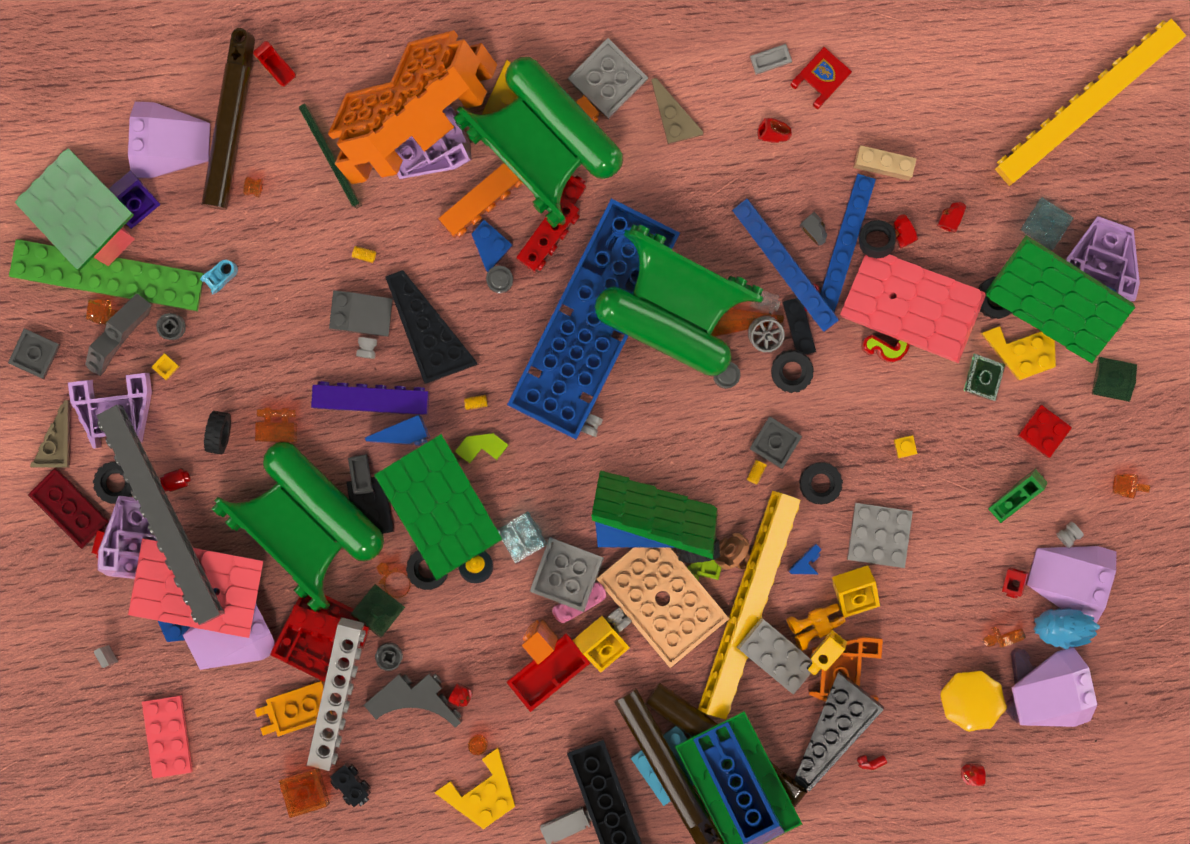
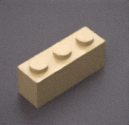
(884, 163)

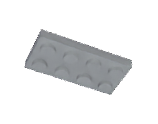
(776, 655)

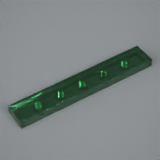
(331, 158)

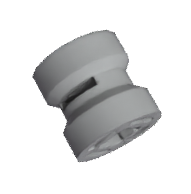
(367, 346)
(594, 421)
(1070, 534)
(618, 619)

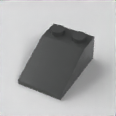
(360, 313)

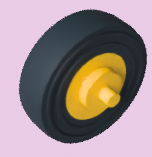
(477, 569)

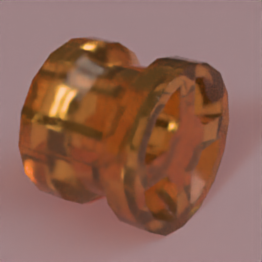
(253, 187)
(476, 747)

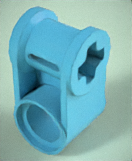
(217, 276)

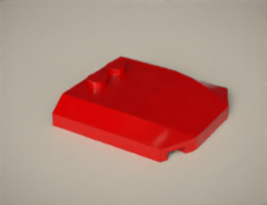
(308, 652)

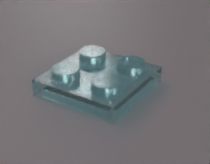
(1046, 223)

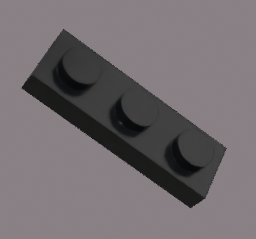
(799, 326)

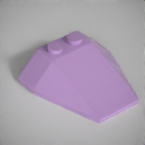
(165, 140)
(446, 154)
(1109, 256)
(122, 539)
(1074, 577)
(220, 649)
(1056, 692)

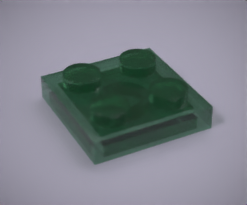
(377, 611)

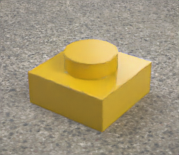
(165, 366)
(905, 446)

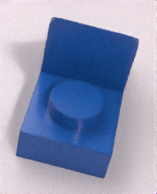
(801, 565)

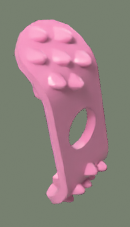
(565, 613)

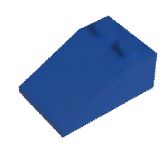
(407, 433)

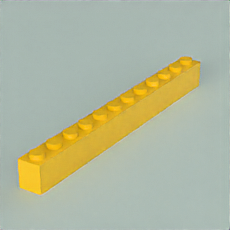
(1090, 102)
(749, 603)

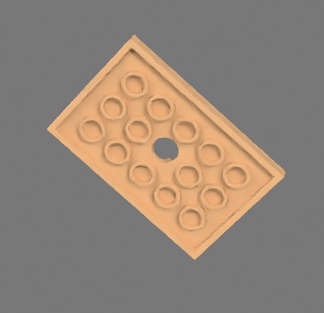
(669, 628)

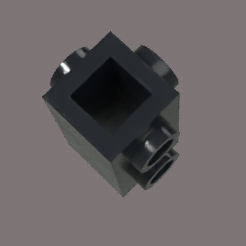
(354, 789)

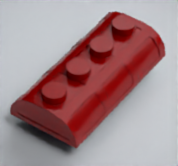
(540, 681)

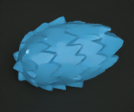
(1065, 627)

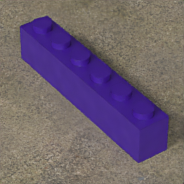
(370, 399)

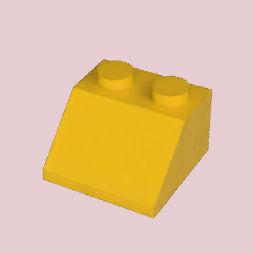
(856, 591)
(601, 644)

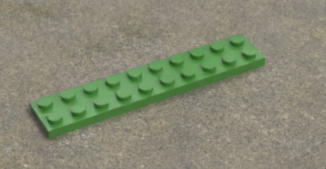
(120, 279)

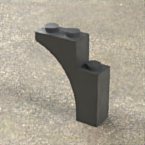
(116, 332)

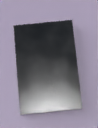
(374, 506)

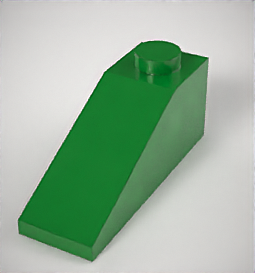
(1018, 495)

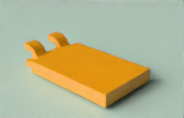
(292, 709)

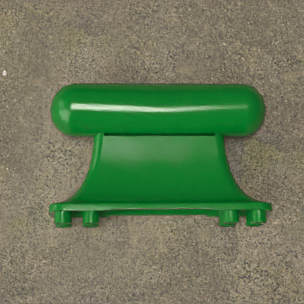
(543, 136)
(675, 305)
(303, 521)

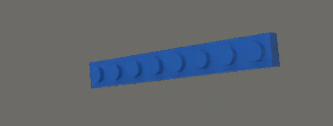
(847, 240)
(785, 265)

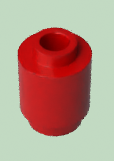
(175, 480)

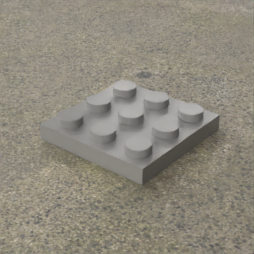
(607, 78)
(879, 535)
(566, 574)

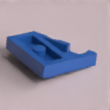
(490, 244)

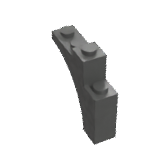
(423, 695)

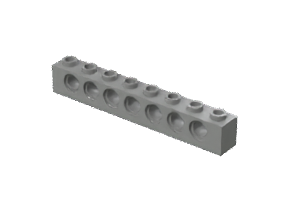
(318, 756)

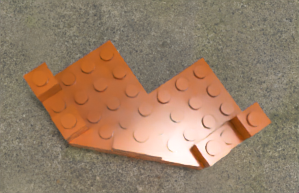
(386, 115)

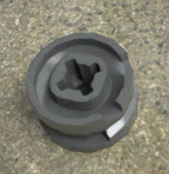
(499, 279)
(171, 326)
(728, 378)
(389, 656)

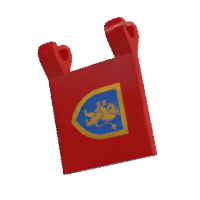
(824, 74)

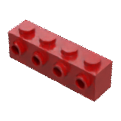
(546, 237)
(318, 624)

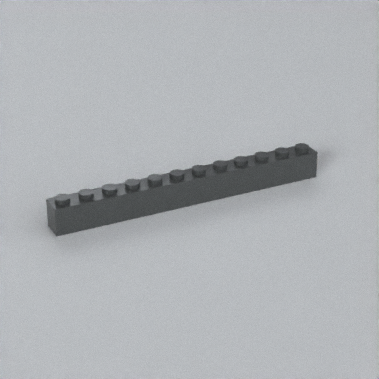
(160, 515)

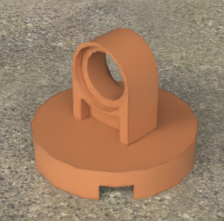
(733, 552)

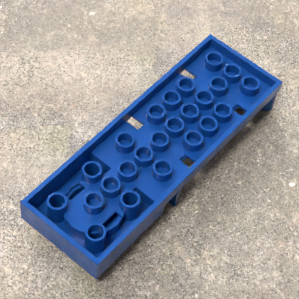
(578, 348)

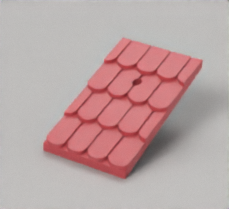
(913, 305)
(159, 598)

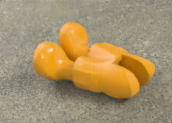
(820, 622)

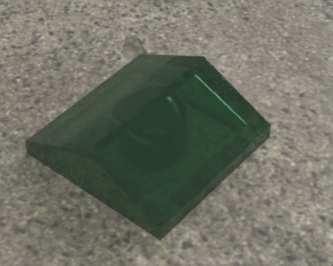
(984, 377)
(1114, 379)

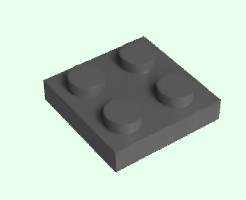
(34, 353)
(775, 442)

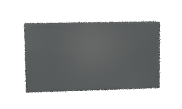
(360, 474)

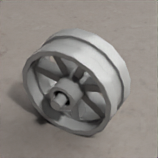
(766, 334)

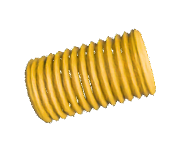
(363, 254)
(475, 400)
(757, 472)

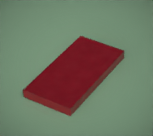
(68, 508)

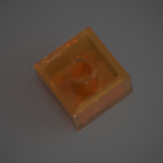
(304, 792)

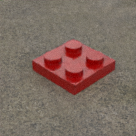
(1044, 431)

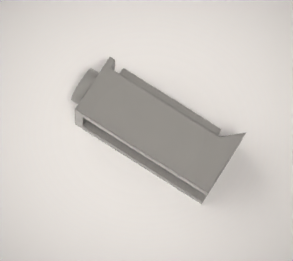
(565, 825)

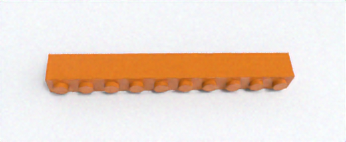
(490, 191)
(539, 640)

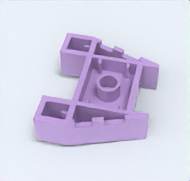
(135, 404)

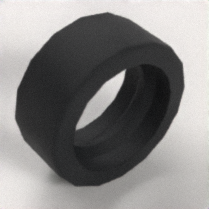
(881, 226)

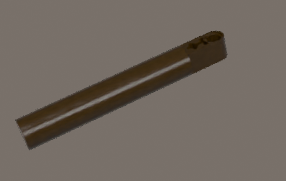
(228, 121)
(695, 722)
(667, 768)

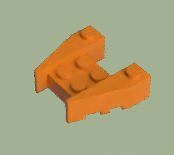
(849, 663)

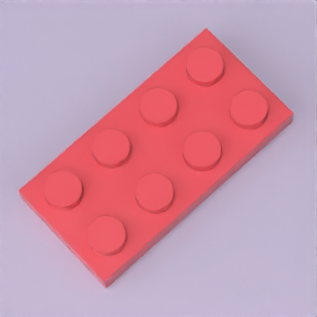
(167, 736)

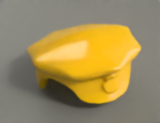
(973, 700)

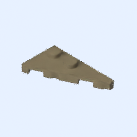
(676, 122)
(56, 445)

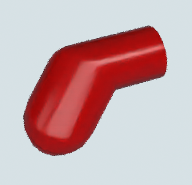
(871, 764)

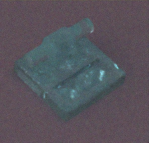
(522, 537)

